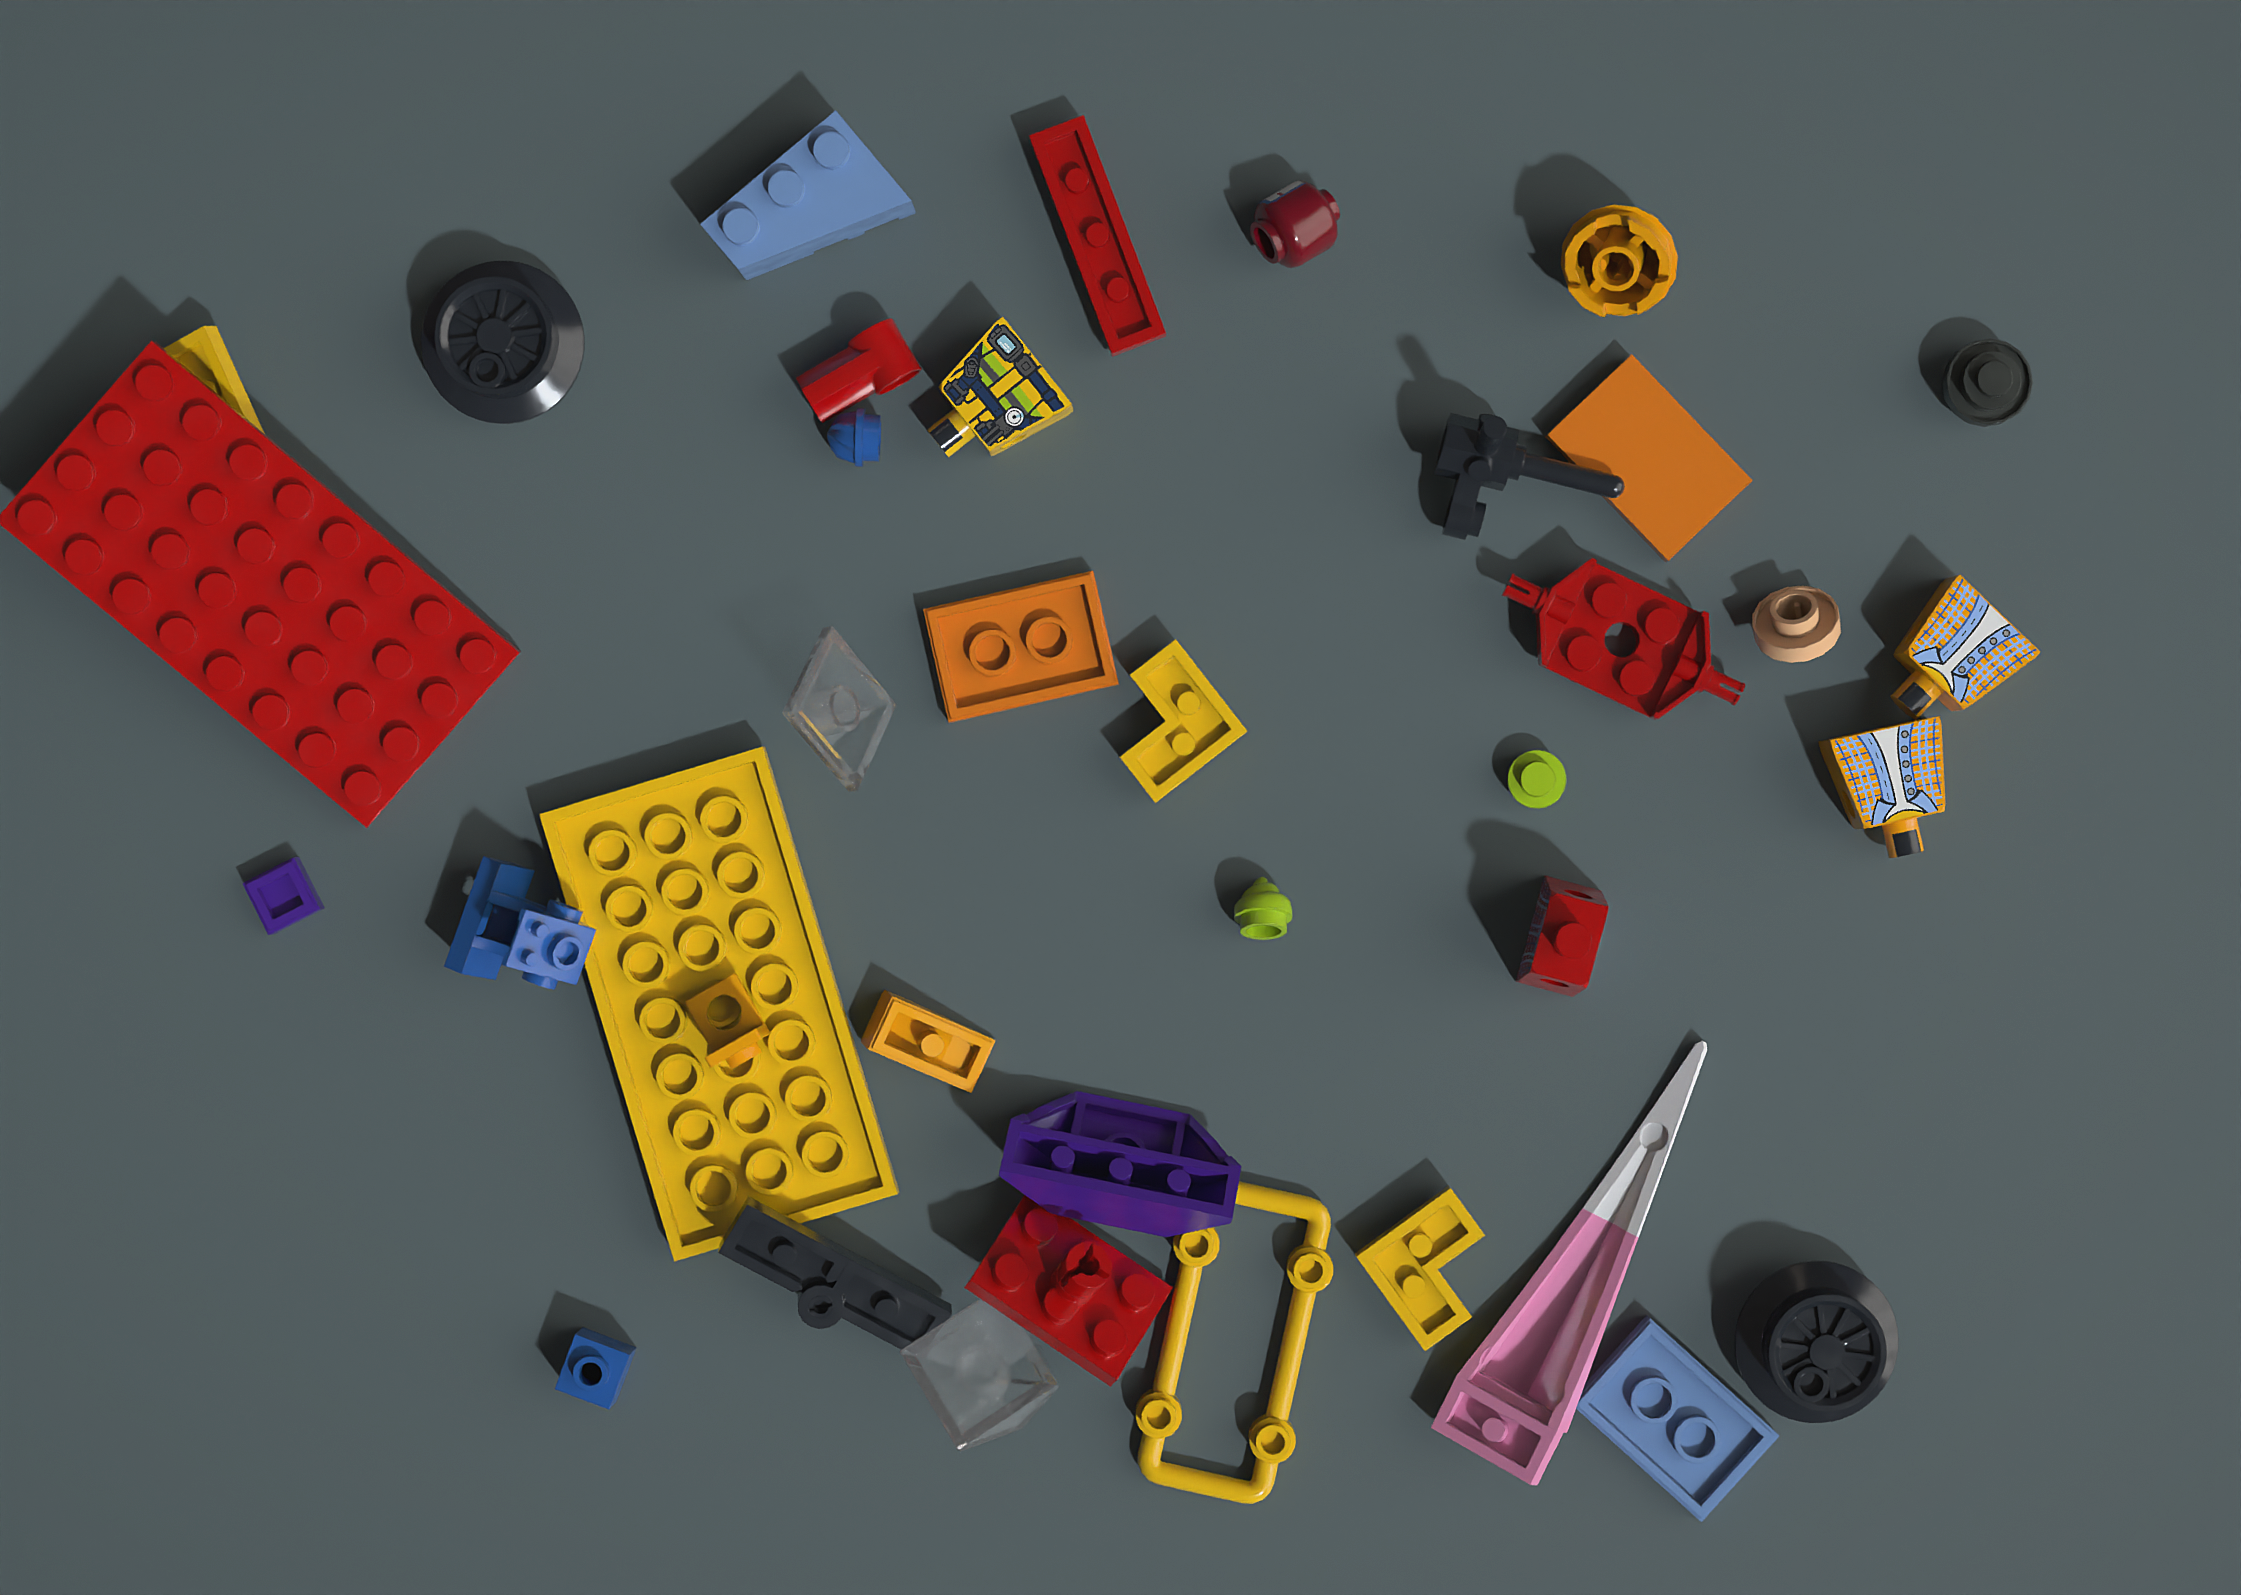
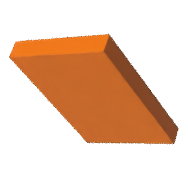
(1667, 461)
(1021, 646)

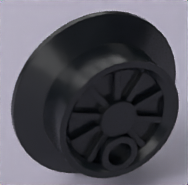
(503, 342)
(1816, 1341)

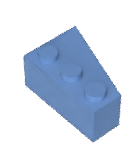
(807, 200)

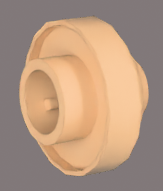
(1796, 624)

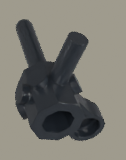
(1487, 455)

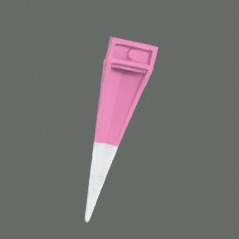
(1534, 1363)

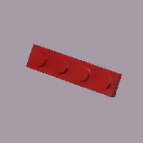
(1097, 235)

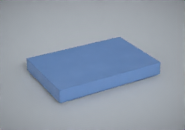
(1674, 1418)

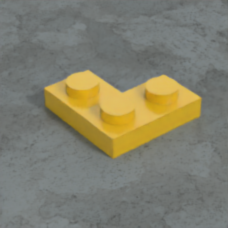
(1195, 723)
(1407, 1263)

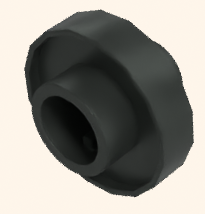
(1987, 382)

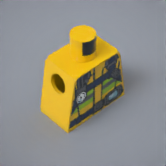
(998, 395)

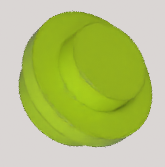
(1536, 779)

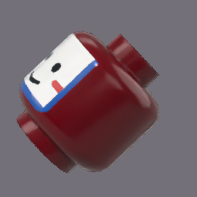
(1295, 224)

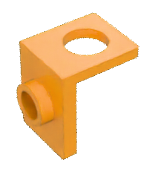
(734, 1044)

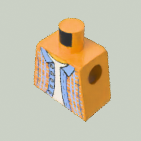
(1957, 650)
(1890, 779)

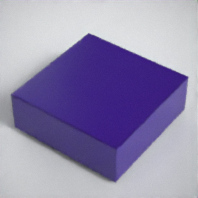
(283, 895)

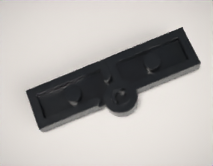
(830, 1278)

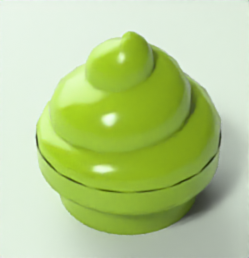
(1263, 911)

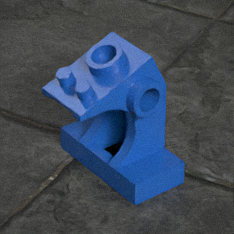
(521, 934)

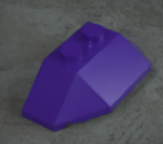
(1121, 1165)

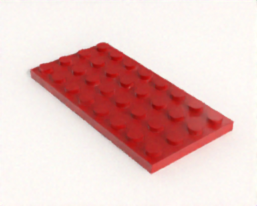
(258, 584)

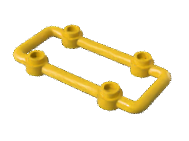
(1271, 1434)

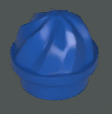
(856, 437)

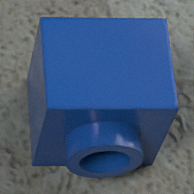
(609, 1354)

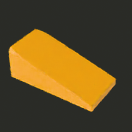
(927, 1041)

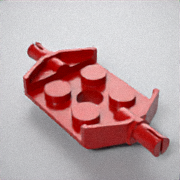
(1669, 651)

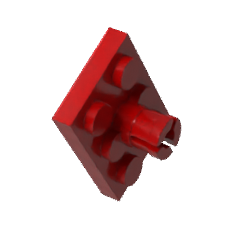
(1069, 1289)

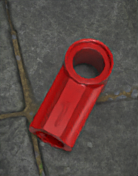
(872, 363)

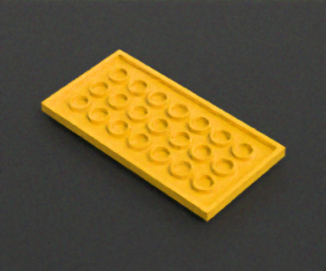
(683, 892)

